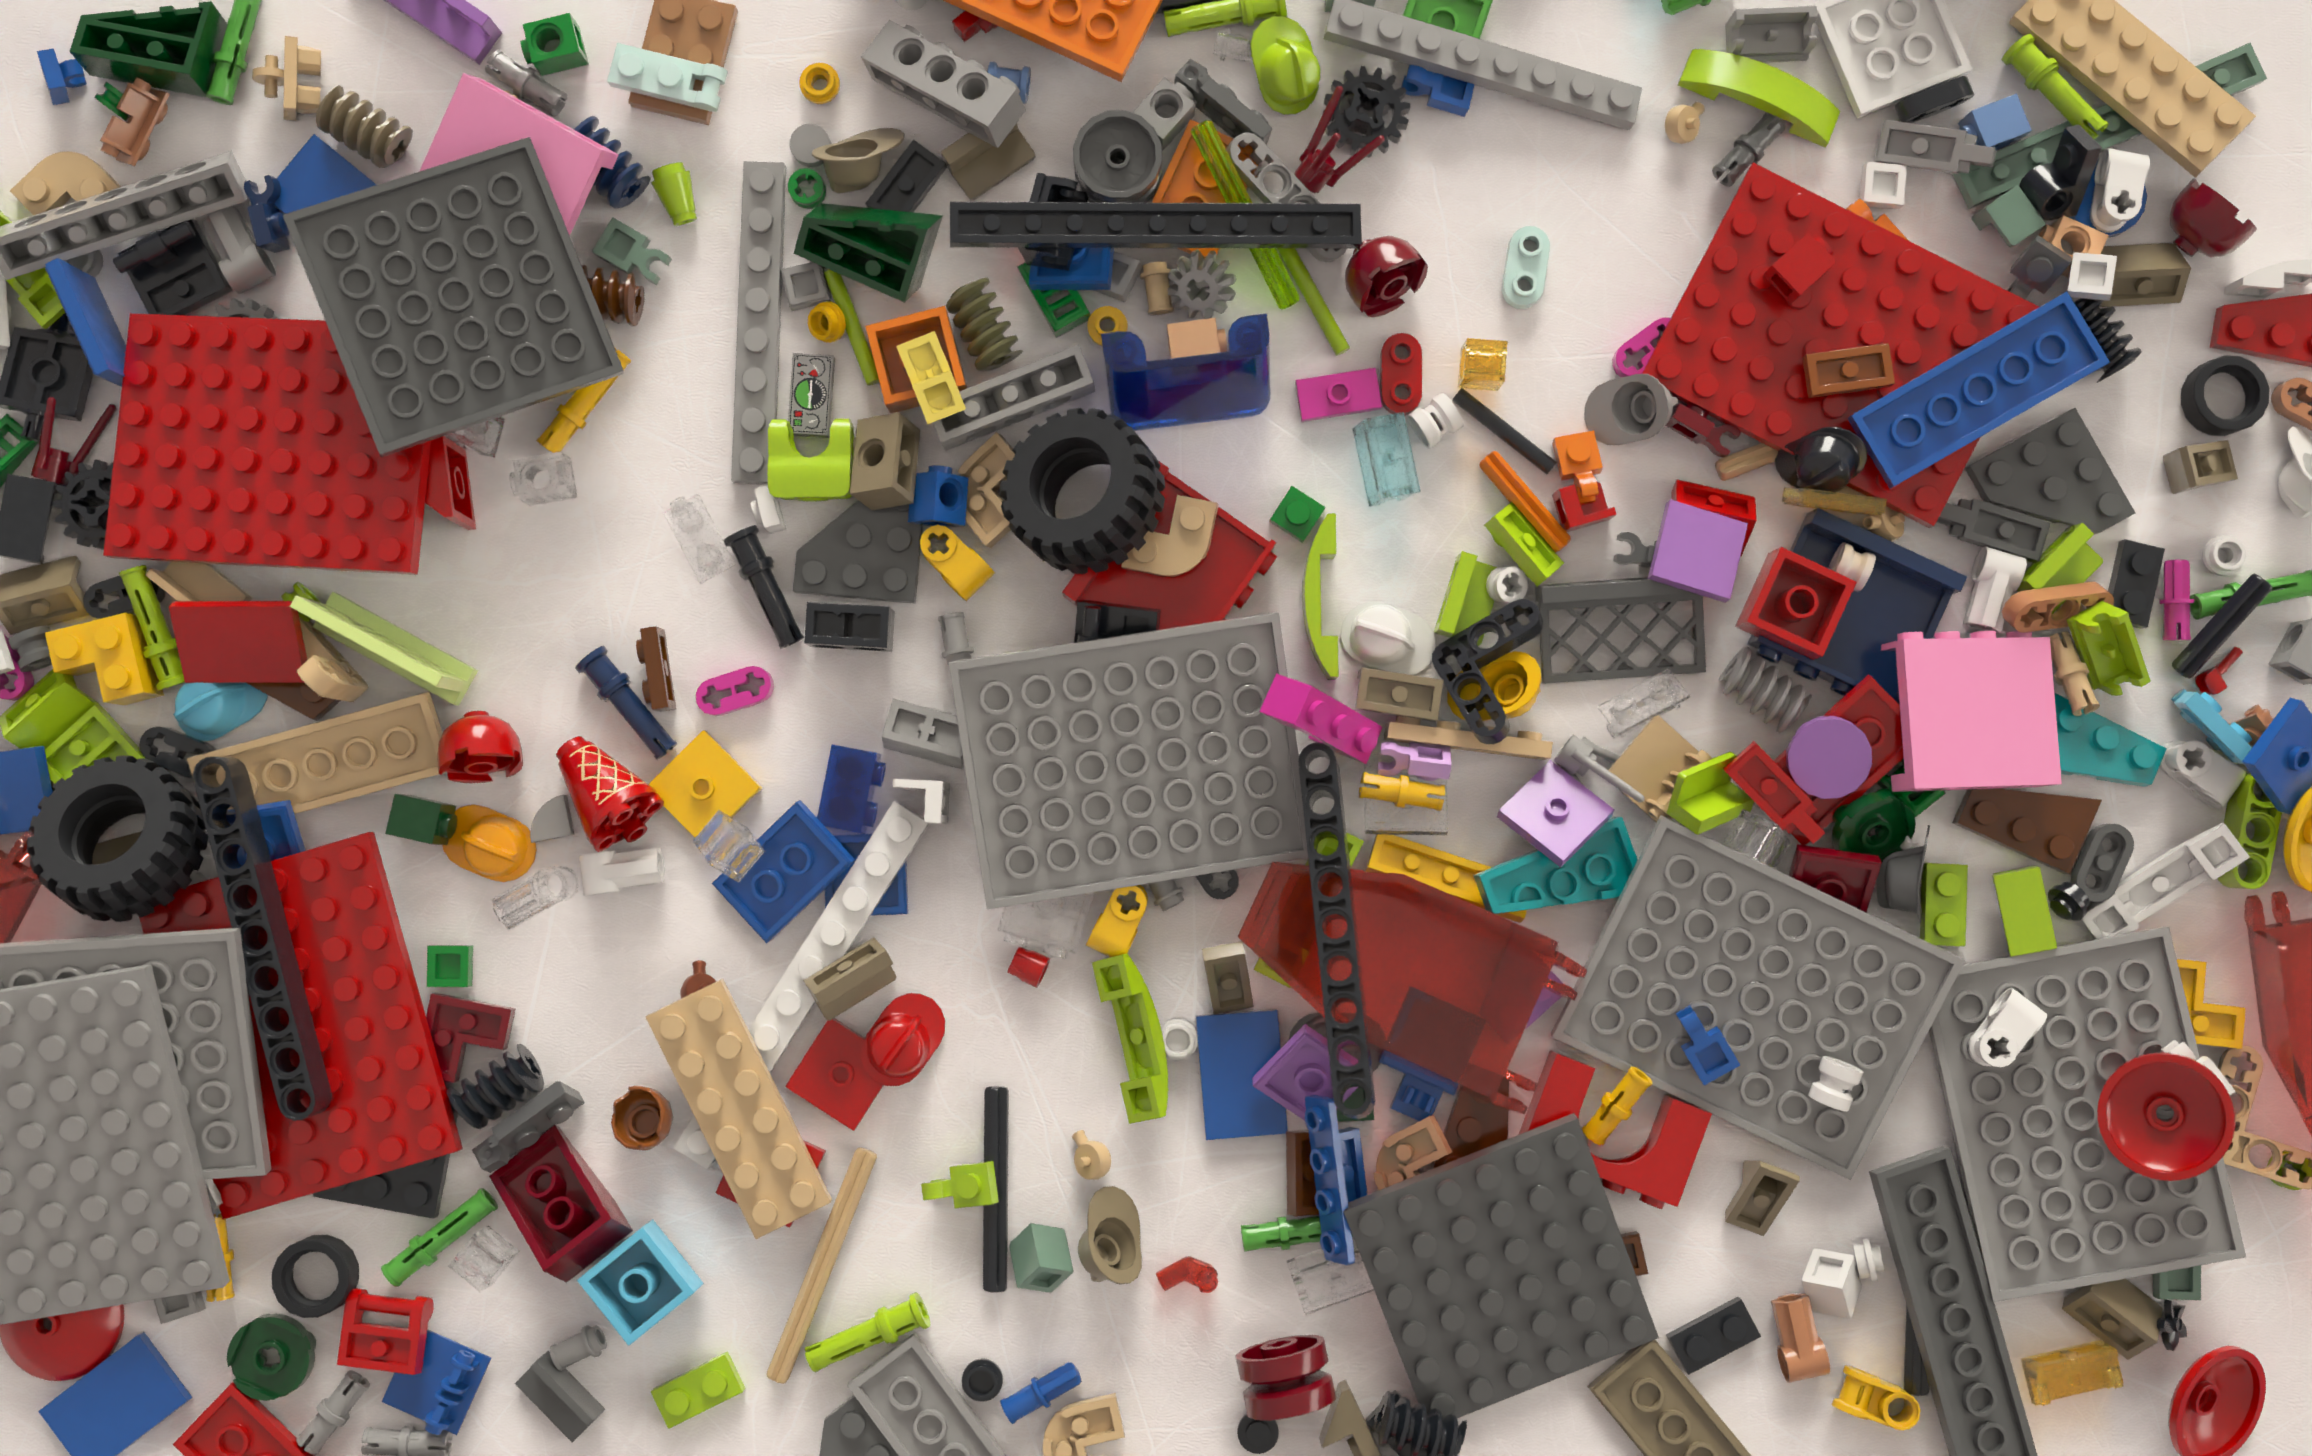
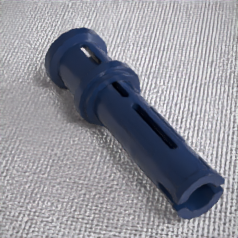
(614, 687)

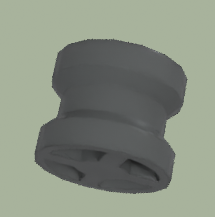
(31, 648)

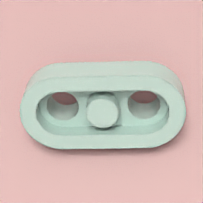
(1525, 265)

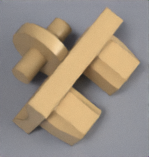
(296, 61)

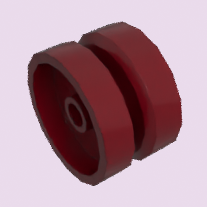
(1285, 1377)

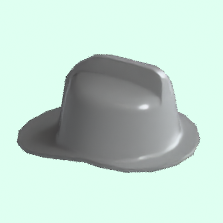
(1628, 409)

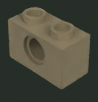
(885, 461)

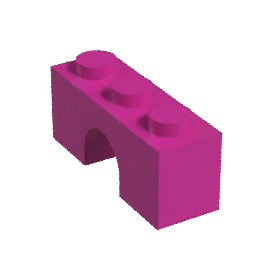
(1321, 718)

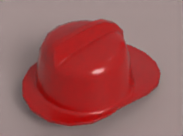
(903, 1039)

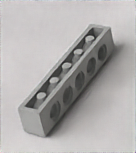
(121, 214)

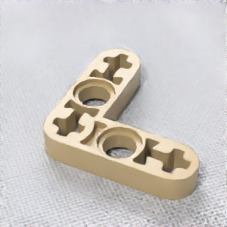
(327, 669)
(2243, 1141)

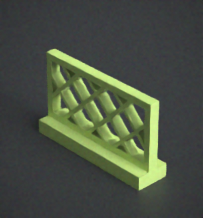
(389, 646)

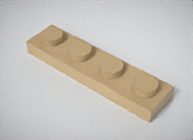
(1448, 733)

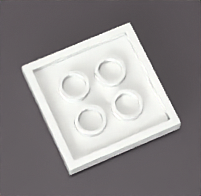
(1890, 48)

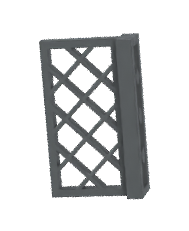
(1609, 594)

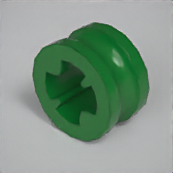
(110, 99)
(794, 188)

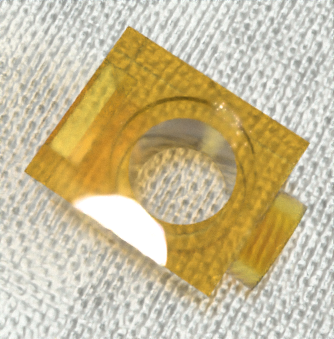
(1482, 364)

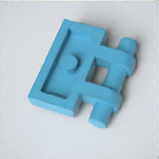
(2204, 713)

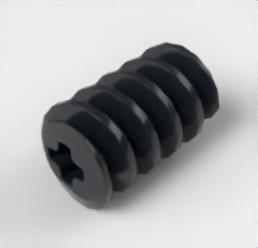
(2105, 334)
(498, 1090)
(1418, 1427)

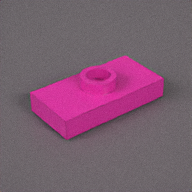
(1338, 394)

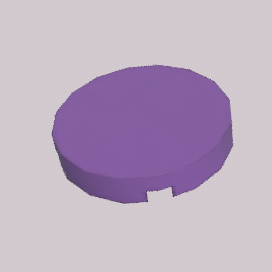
(1829, 757)

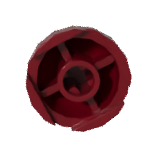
(2207, 222)
(1382, 273)

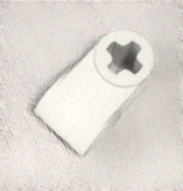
(2118, 188)
(2205, 773)
(2010, 1023)

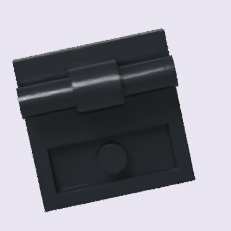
(174, 270)
(1107, 620)

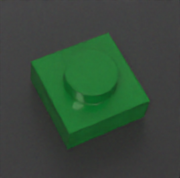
(1297, 514)
(449, 965)

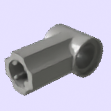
(242, 261)

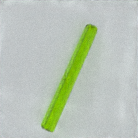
(1235, 192)

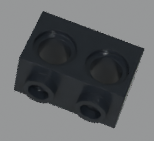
(849, 626)

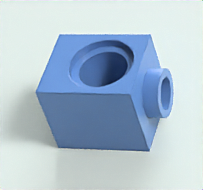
(1997, 123)

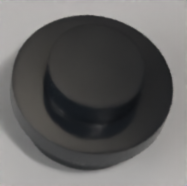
(2068, 901)
(982, 1380)
(1257, 1435)

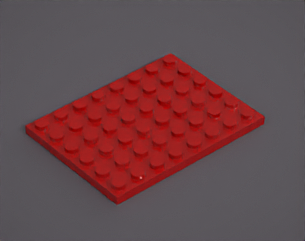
(1742, 344)
(255, 453)
(368, 1021)

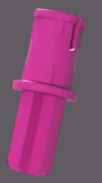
(2176, 600)

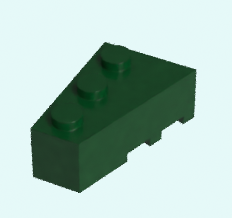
(162, 47)
(870, 245)

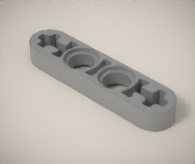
(1292, 191)

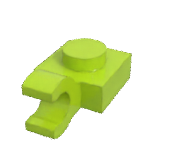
(969, 1185)

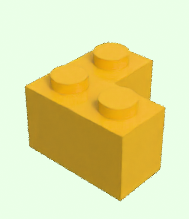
(113, 650)

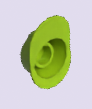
(1285, 65)

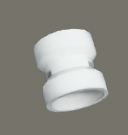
(1435, 420)
(1835, 1083)

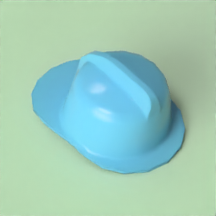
(215, 709)

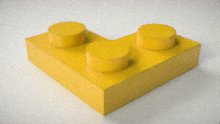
(2210, 1022)

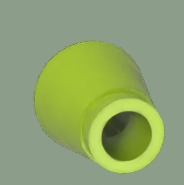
(675, 192)

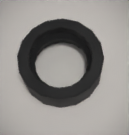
(2252, 382)
(286, 1289)

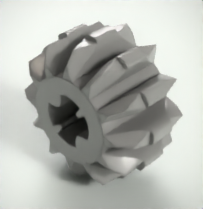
(1196, 270)

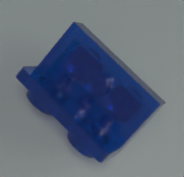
(850, 789)

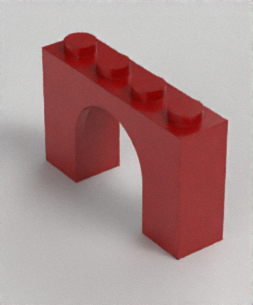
(1658, 1167)

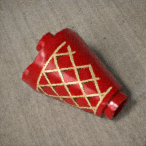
(606, 794)

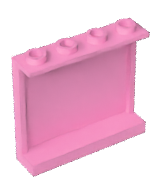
(488, 117)
(1976, 711)

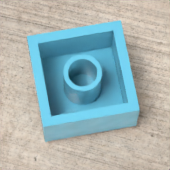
(640, 1282)

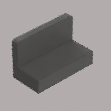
(560, 1397)

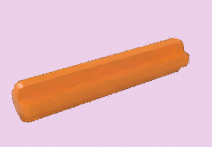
(1524, 499)

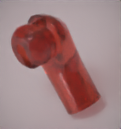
(1191, 1271)

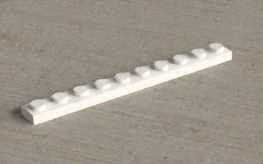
(826, 943)

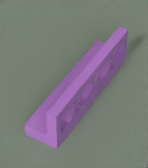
(454, 23)

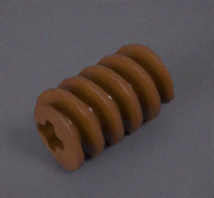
(616, 298)

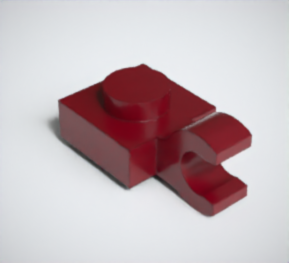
(1692, 423)

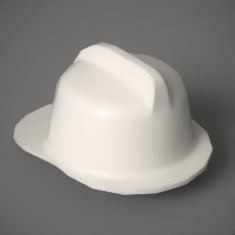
(2296, 476)
(1388, 638)

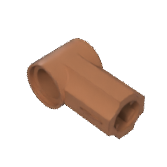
(1801, 1350)

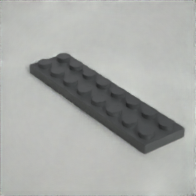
(1951, 1306)

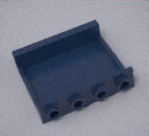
(1899, 597)

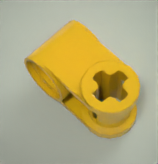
(959, 565)
(1117, 926)
(1870, 1396)

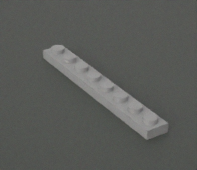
(1483, 63)
(758, 318)

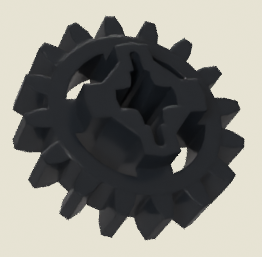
(1380, 102)
(86, 490)

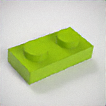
(1523, 544)
(1944, 904)
(698, 1390)

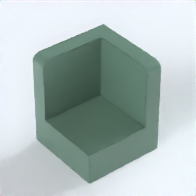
(2011, 216)
(1040, 1258)

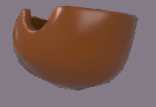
(641, 1118)

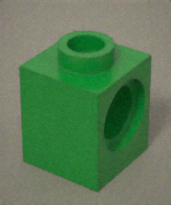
(566, 56)

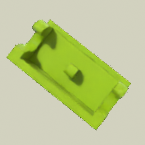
(2108, 647)
(2024, 910)

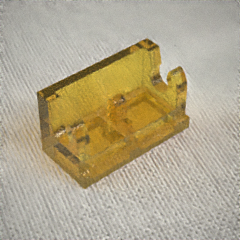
(2071, 1371)

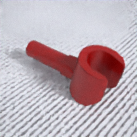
(2211, 679)

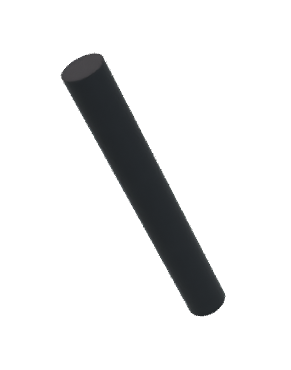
(1504, 431)

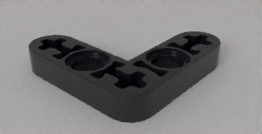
(1472, 658)

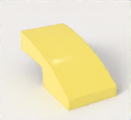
(931, 377)

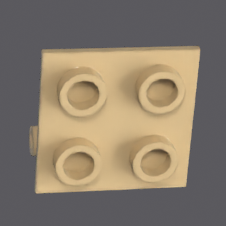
(1653, 765)

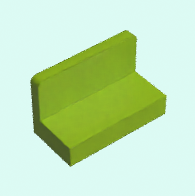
(2063, 562)
(1465, 597)
(45, 711)
(1706, 796)

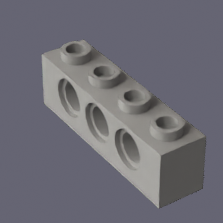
(892, 61)
(1017, 396)

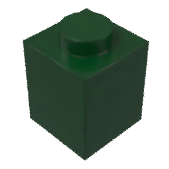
(421, 819)

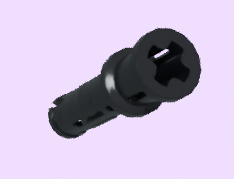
(757, 569)

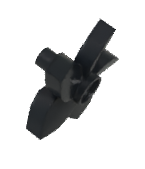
(2172, 1326)

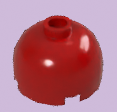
(478, 747)

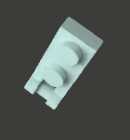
(666, 77)

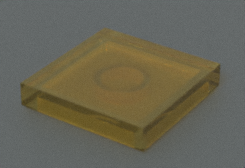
(1834, 501)

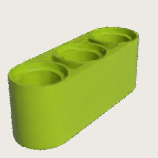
(2266, 820)

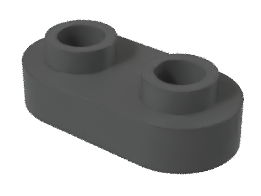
(2103, 865)

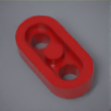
(1401, 373)

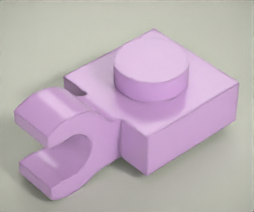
(1421, 759)

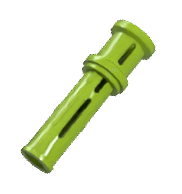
(1221, 13)
(2043, 75)
(160, 646)
(885, 1326)

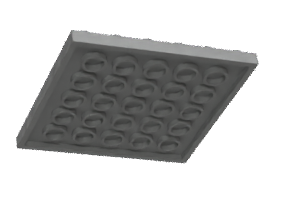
(453, 295)
(1501, 1270)

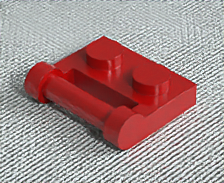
(382, 1345)

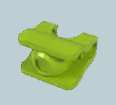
(810, 478)

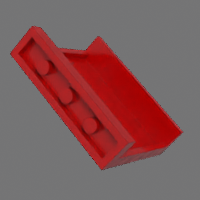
(1193, 597)

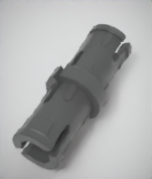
(1748, 149)

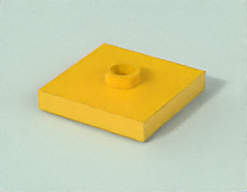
(702, 782)

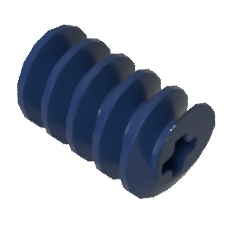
(622, 182)

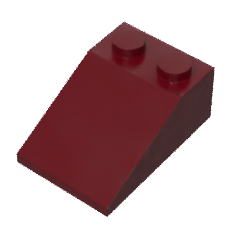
(560, 1205)

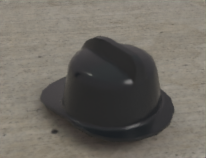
(1822, 459)

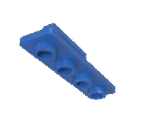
(1338, 1175)

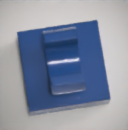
(59, 76)
(1415, 1098)

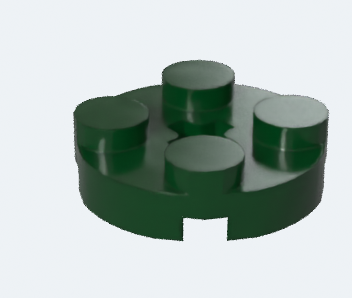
(1873, 809)
(249, 1366)

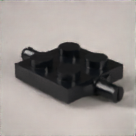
(45, 366)

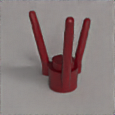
(1318, 164)
(54, 463)

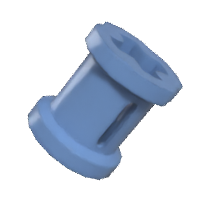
(1019, 77)

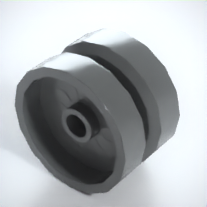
(1117, 137)

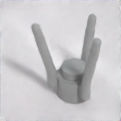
(1578, 757)

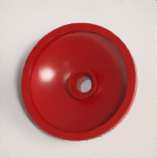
(2174, 1146)
(70, 1348)
(2217, 1403)

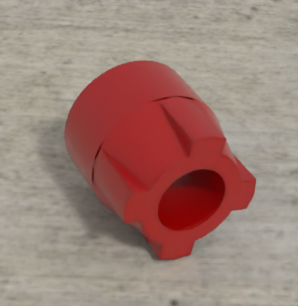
(1029, 966)

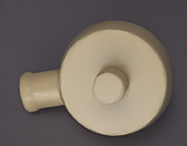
(1683, 122)
(1886, 525)
(1091, 1157)

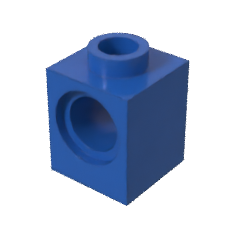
(939, 498)

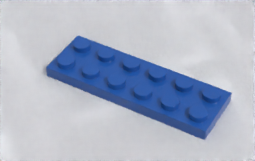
(1978, 390)

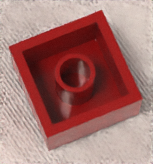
(1796, 603)

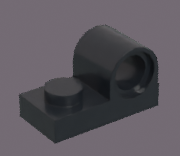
(2059, 186)

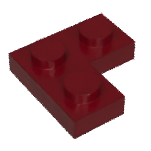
(462, 1021)

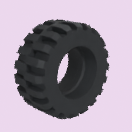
(1050, 459)
(86, 807)

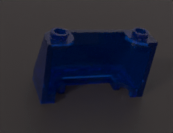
(1192, 386)

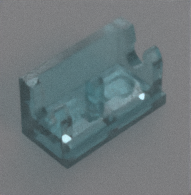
(1386, 458)

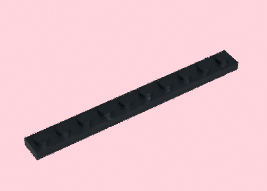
(1154, 225)

